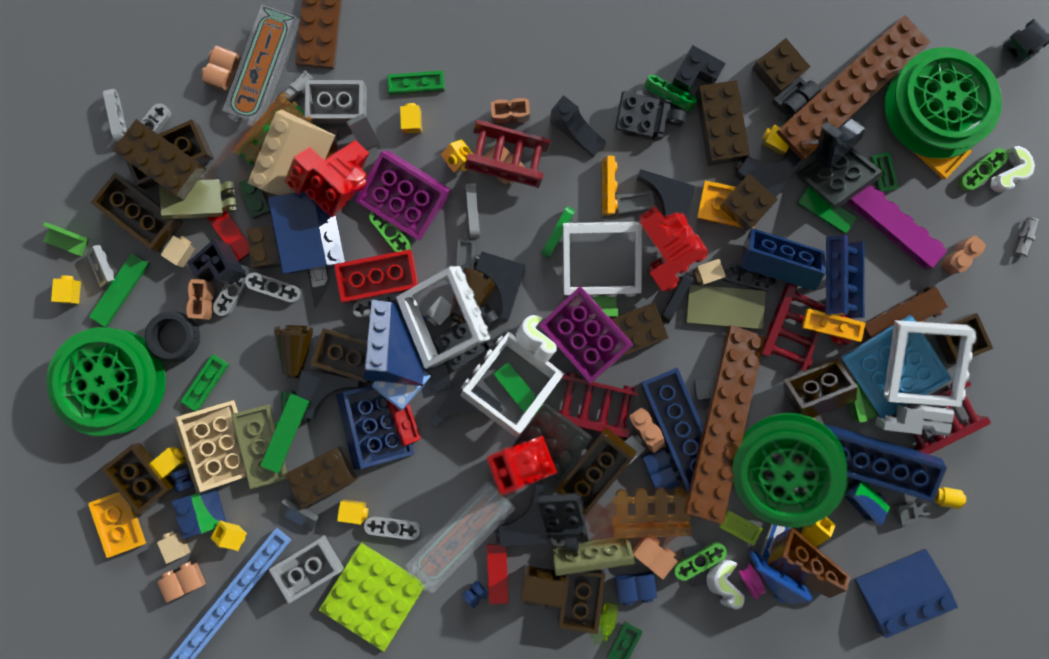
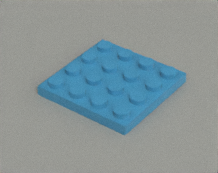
(920, 370)

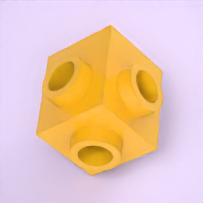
(456, 155)

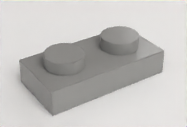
(100, 266)

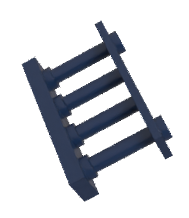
(845, 277)

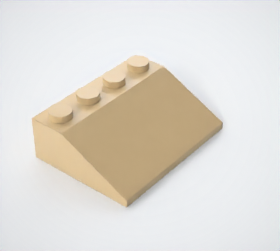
(285, 140)
(211, 446)

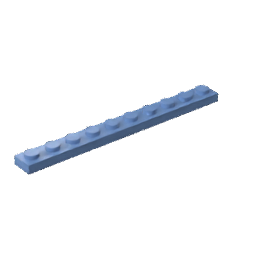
(232, 596)

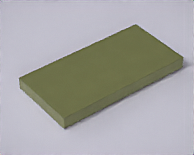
(725, 306)
(254, 432)
(593, 556)

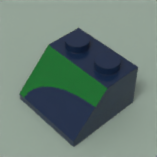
(867, 501)
(198, 512)

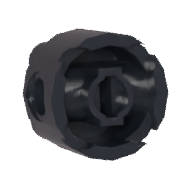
(1028, 42)

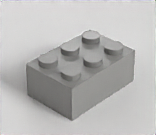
(335, 100)
(306, 569)

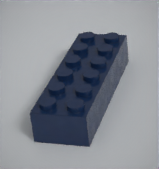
(676, 419)
(891, 465)

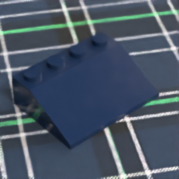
(304, 234)
(390, 347)
(369, 428)
(905, 593)

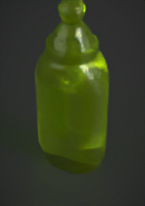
(609, 619)

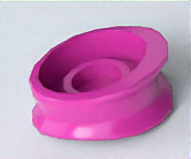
(752, 581)

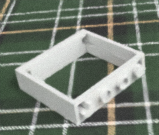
(603, 227)
(418, 327)
(896, 359)
(545, 367)

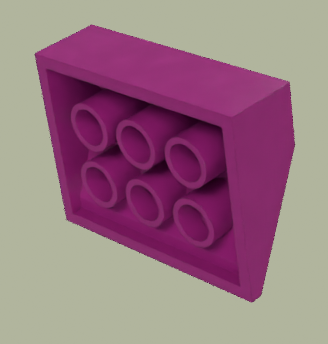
(403, 194)
(586, 335)

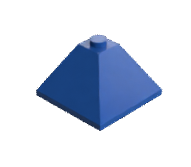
(783, 586)

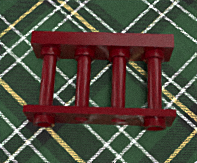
(503, 170)
(776, 329)
(583, 420)
(958, 429)

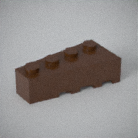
(919, 306)
(807, 564)

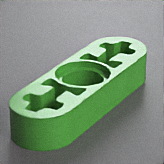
(991, 167)
(402, 239)
(715, 559)

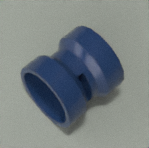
(181, 475)
(475, 594)

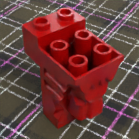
(329, 180)
(675, 243)
(521, 465)

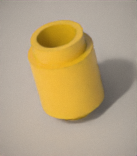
(950, 498)

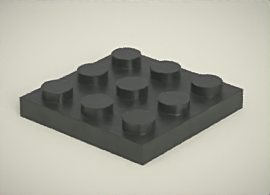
(843, 180)
(561, 436)

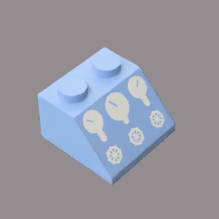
(399, 394)

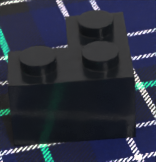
(697, 65)
(216, 262)

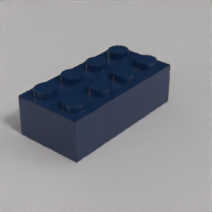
(783, 259)

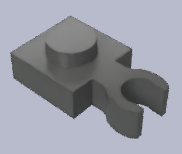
(909, 512)

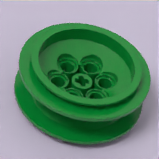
(966, 85)
(138, 394)
(787, 436)

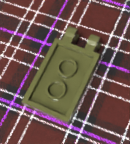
(202, 201)

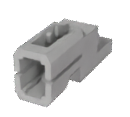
(918, 417)

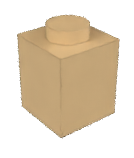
(178, 251)
(709, 272)
(173, 546)

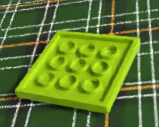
(372, 597)

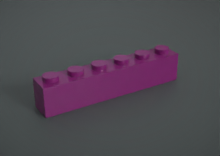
(898, 227)

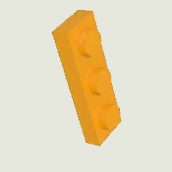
(609, 186)
(833, 325)

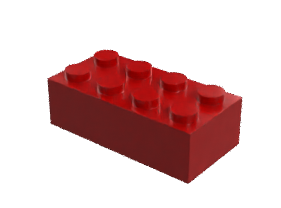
(376, 276)

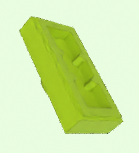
(740, 527)

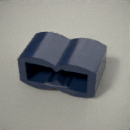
(660, 469)
(635, 587)

